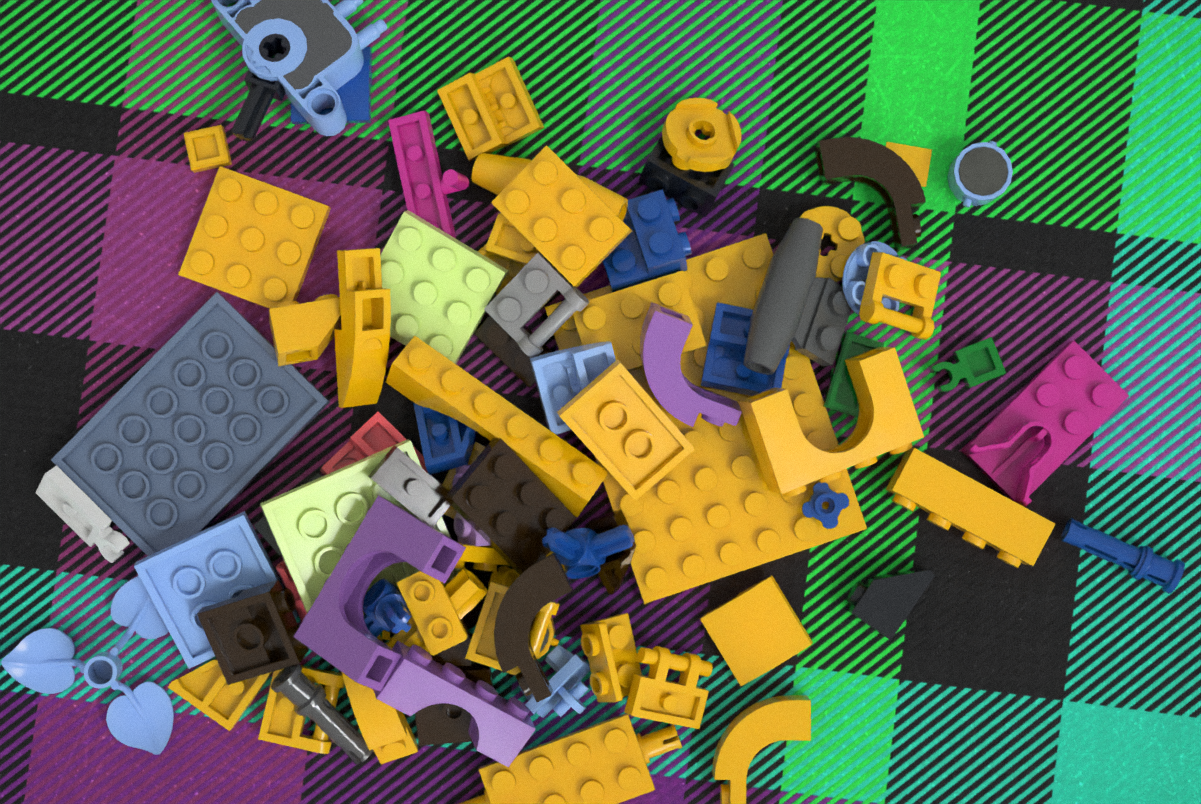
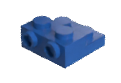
(652, 246)

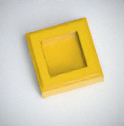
(207, 148)

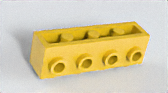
(970, 508)

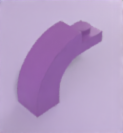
(660, 352)

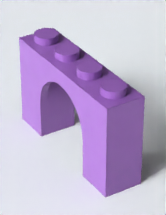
(336, 621)

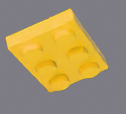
(561, 216)
(621, 315)
(625, 430)

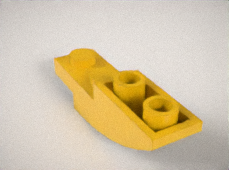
(365, 329)

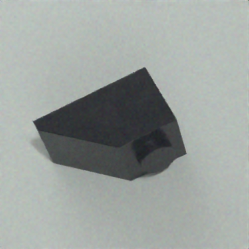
(888, 599)

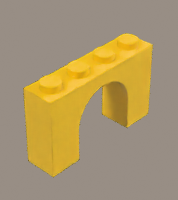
(884, 425)

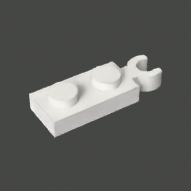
(81, 513)

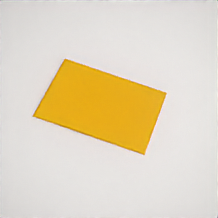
(915, 157)

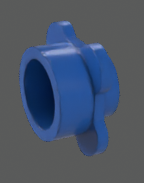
(814, 508)

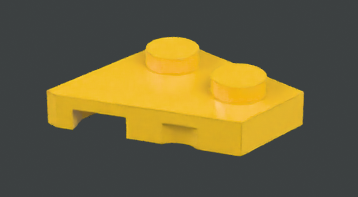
(212, 695)

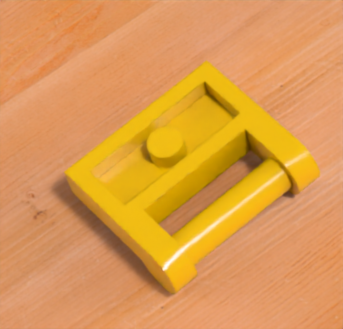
(904, 283)
(482, 643)
(285, 726)

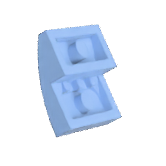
(566, 373)

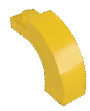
(380, 724)
(749, 732)

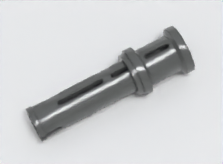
(311, 702)

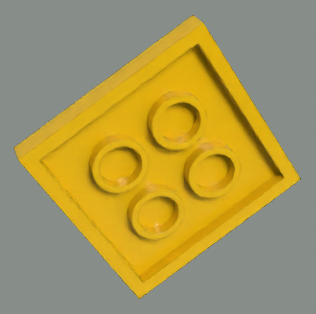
(254, 240)

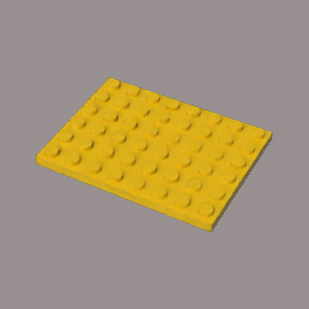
(714, 506)

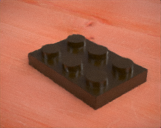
(508, 505)

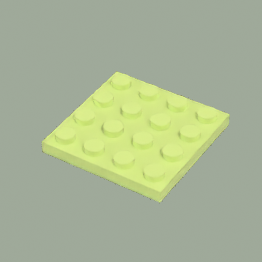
(321, 519)

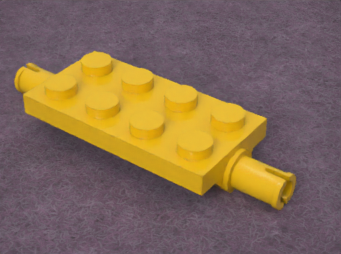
(584, 767)

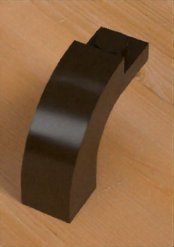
(882, 170)
(523, 600)

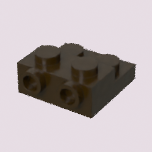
(254, 632)

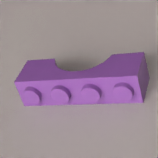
(496, 724)

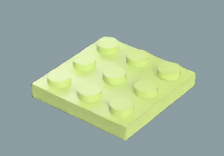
(436, 286)

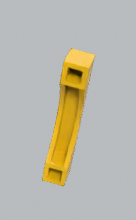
(445, 387)

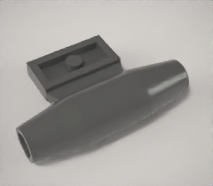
(796, 305)

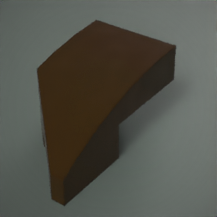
(617, 564)

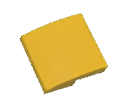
(490, 108)
(756, 630)

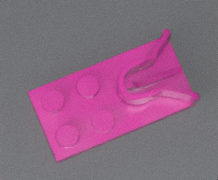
(1045, 423)

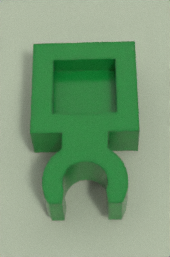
(973, 364)

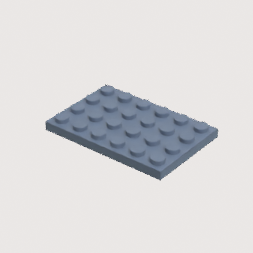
(190, 429)

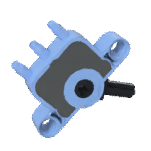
(296, 52)

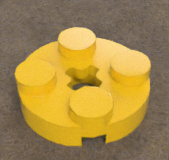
(699, 154)
(844, 233)

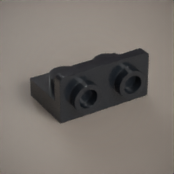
(690, 188)

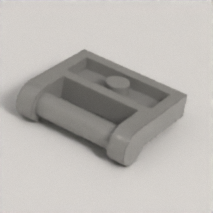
(526, 296)

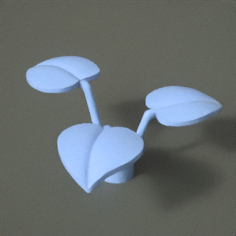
(46, 665)

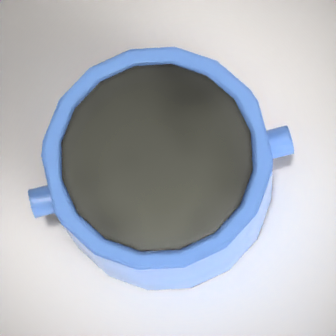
(980, 174)

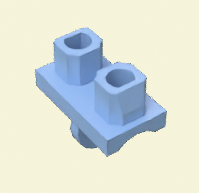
(565, 684)

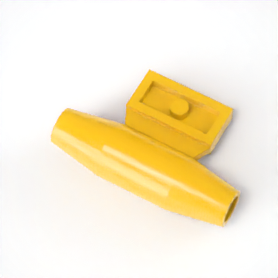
(505, 241)

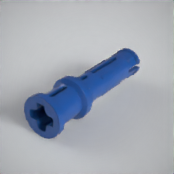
(1139, 561)

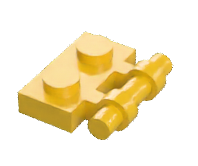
(665, 700)

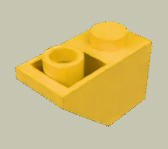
(304, 329)

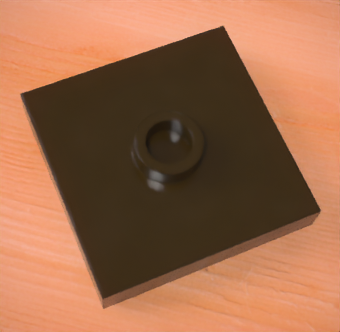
(449, 722)

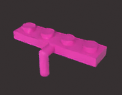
(421, 172)

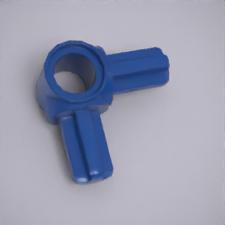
(585, 550)
(385, 609)

